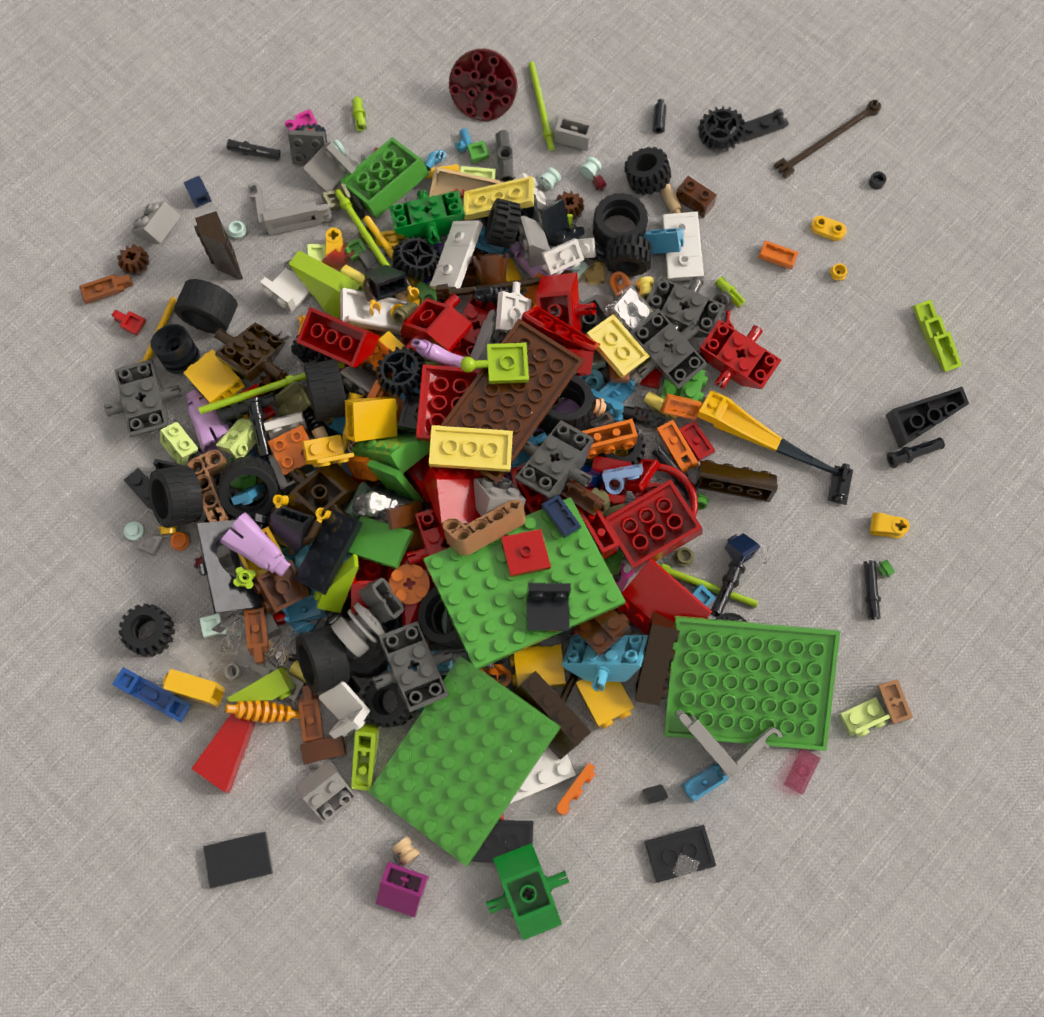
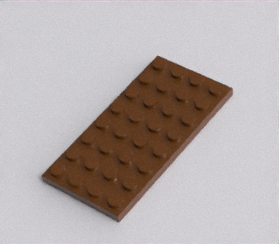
(517, 405)

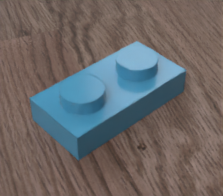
(248, 494)

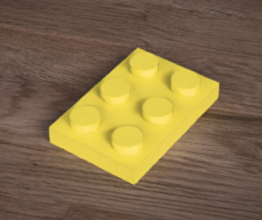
(618, 346)

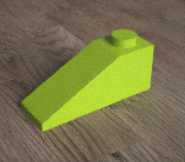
(339, 588)
(272, 686)
(364, 756)

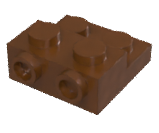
(279, 591)
(603, 630)

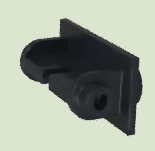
(840, 484)

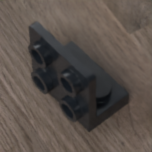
(557, 226)
(548, 606)

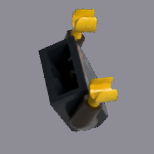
(386, 282)
(294, 527)

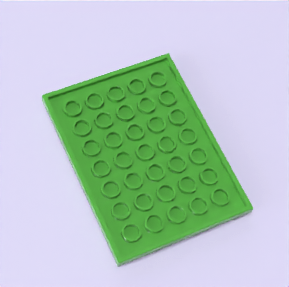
(492, 606)
(753, 678)
(464, 761)

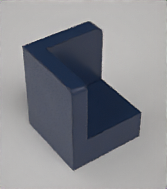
(197, 191)

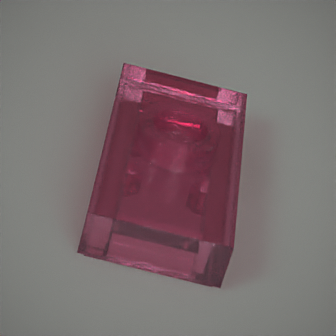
(802, 771)

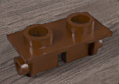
(583, 497)

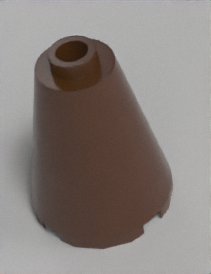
(490, 267)

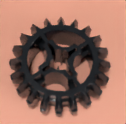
(717, 136)
(405, 258)
(396, 362)

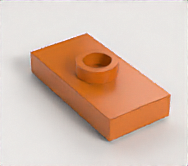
(778, 255)
(681, 406)

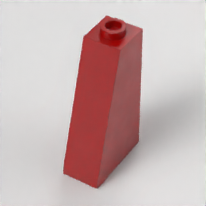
(225, 753)

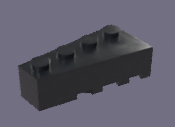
(920, 416)

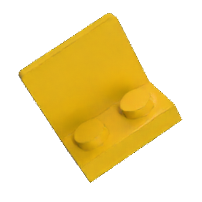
(325, 449)

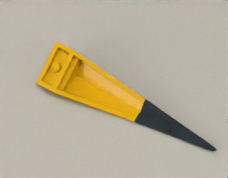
(734, 420)

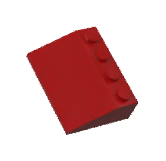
(439, 394)
(452, 493)
(654, 525)
(658, 592)

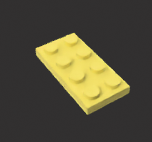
(480, 200)
(470, 448)

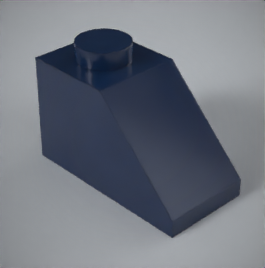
(741, 548)

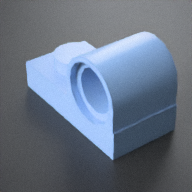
(620, 474)

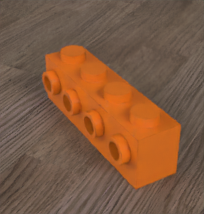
(612, 437)

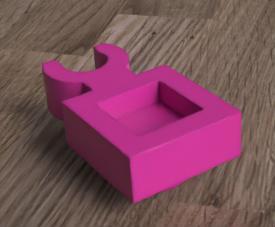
(300, 119)

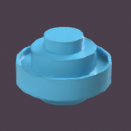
(594, 380)

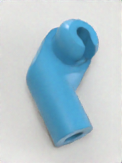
(466, 140)
(435, 157)
(303, 627)

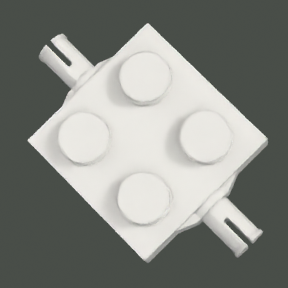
(510, 308)

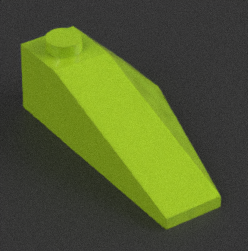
(322, 281)

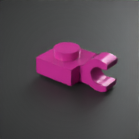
(624, 577)

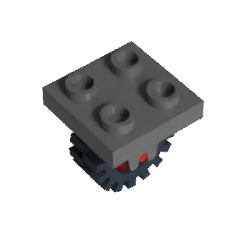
(306, 142)

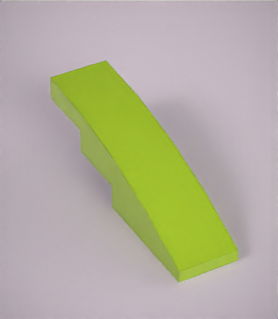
(938, 339)

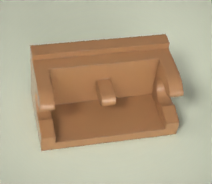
(895, 701)

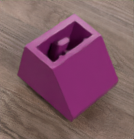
(401, 889)

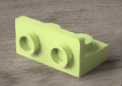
(238, 439)
(177, 443)
(863, 717)

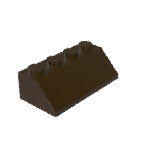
(217, 244)
(736, 481)
(655, 663)
(545, 699)

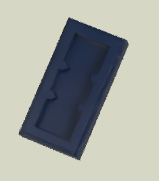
(561, 516)

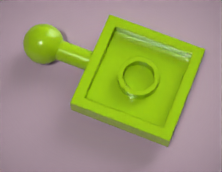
(504, 362)

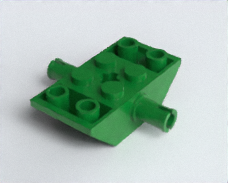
(427, 216)
(522, 870)

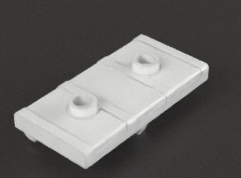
(456, 254)
(687, 262)
(355, 311)

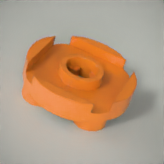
(418, 590)

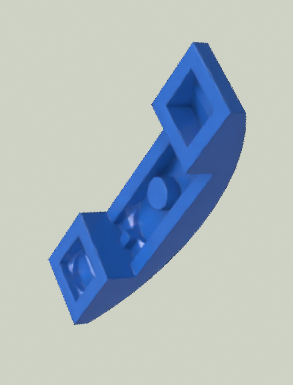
(151, 694)

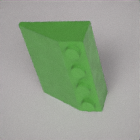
(386, 178)
(396, 452)

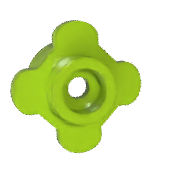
(239, 581)

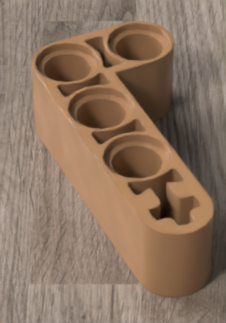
(206, 475)
(485, 529)

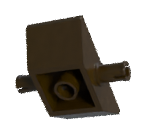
(250, 351)
(325, 488)

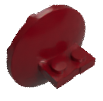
(483, 84)

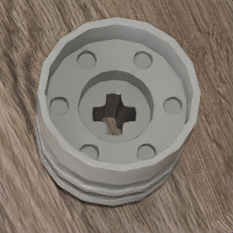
(356, 631)

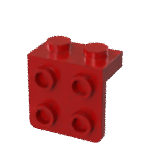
(603, 463)

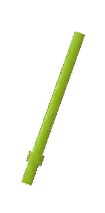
(547, 131)
(347, 206)
(252, 393)
(709, 586)

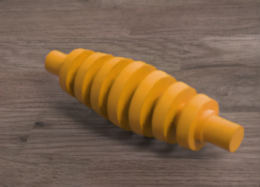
(262, 711)

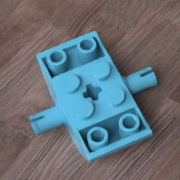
(612, 666)

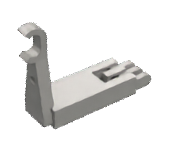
(290, 217)
(487, 335)
(726, 763)

